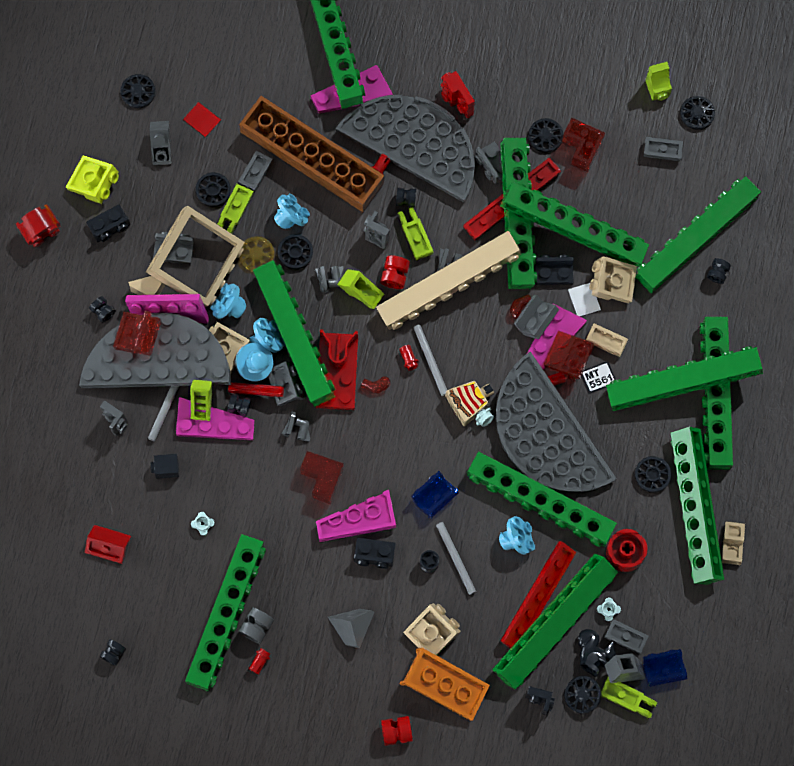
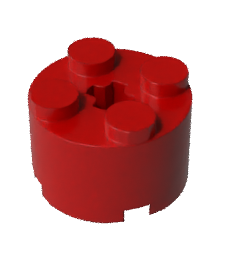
(38, 225)
(635, 544)

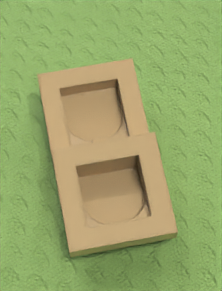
(733, 543)

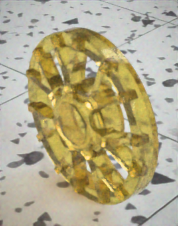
(256, 253)

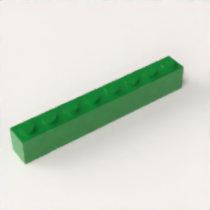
(698, 234)
(294, 333)
(685, 378)
(555, 621)

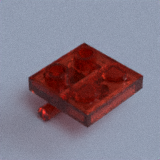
(137, 333)
(569, 355)

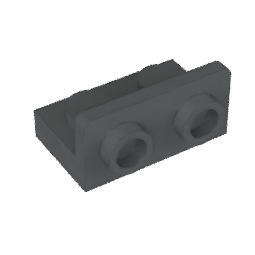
(490, 159)
(375, 231)
(181, 250)
(535, 317)
(287, 377)
(115, 417)

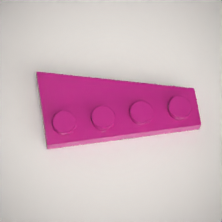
(373, 84)
(182, 304)
(563, 321)
(221, 425)
(366, 517)

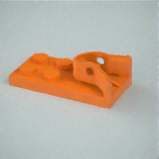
(445, 684)

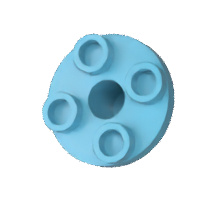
(290, 212)
(228, 302)
(268, 335)
(254, 362)
(517, 536)

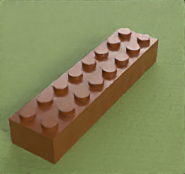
(311, 153)

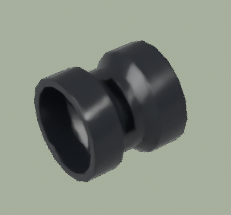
(410, 197)
(719, 270)
(102, 309)
(240, 405)
(429, 561)
(115, 648)

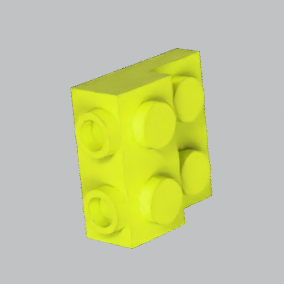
(93, 179)

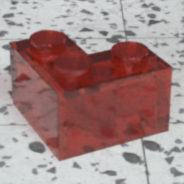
(586, 140)
(326, 472)

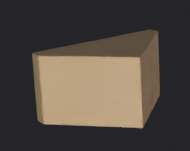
(147, 286)

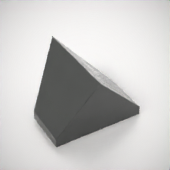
(352, 625)

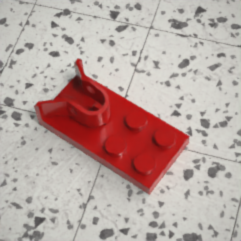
(340, 358)

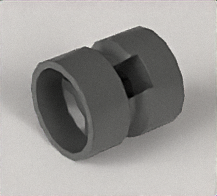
(256, 625)

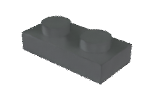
(663, 149)
(255, 171)
(626, 636)

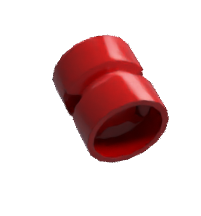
(395, 271)
(396, 730)

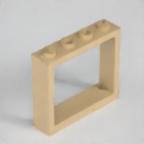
(154, 267)

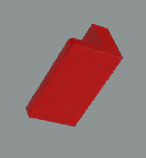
(107, 544)

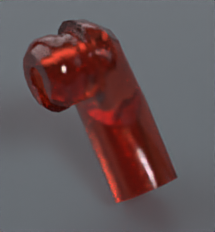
(517, 305)
(377, 386)

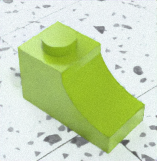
(659, 81)
(361, 288)

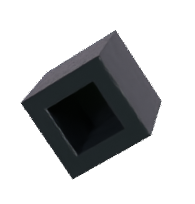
(165, 466)

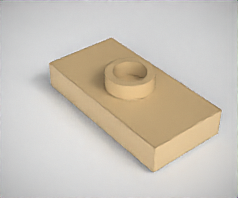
(607, 340)

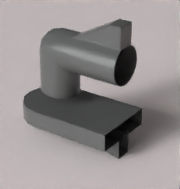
(443, 256)
(335, 273)
(303, 433)

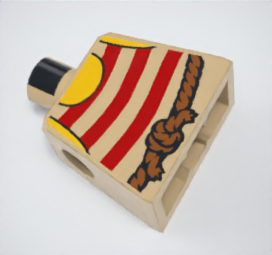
(468, 400)

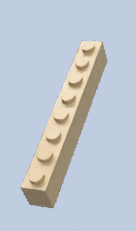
(449, 280)

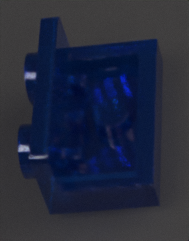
(434, 494)
(664, 667)

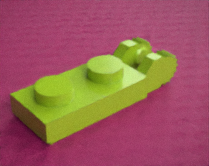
(235, 207)
(416, 235)
(627, 697)

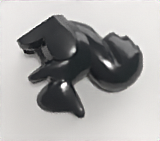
(592, 656)

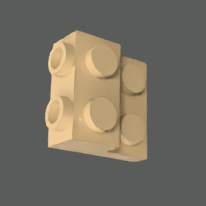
(613, 280)
(230, 342)
(433, 629)

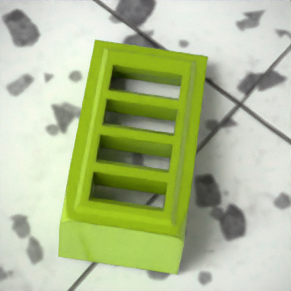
(201, 388)

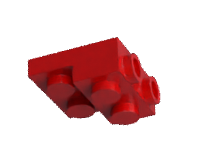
(455, 93)

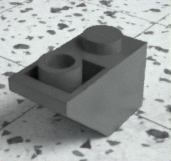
(160, 142)
(624, 668)

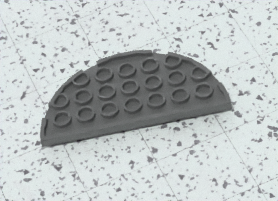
(416, 138)
(180, 355)
(544, 434)

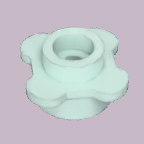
(484, 417)
(202, 518)
(609, 603)

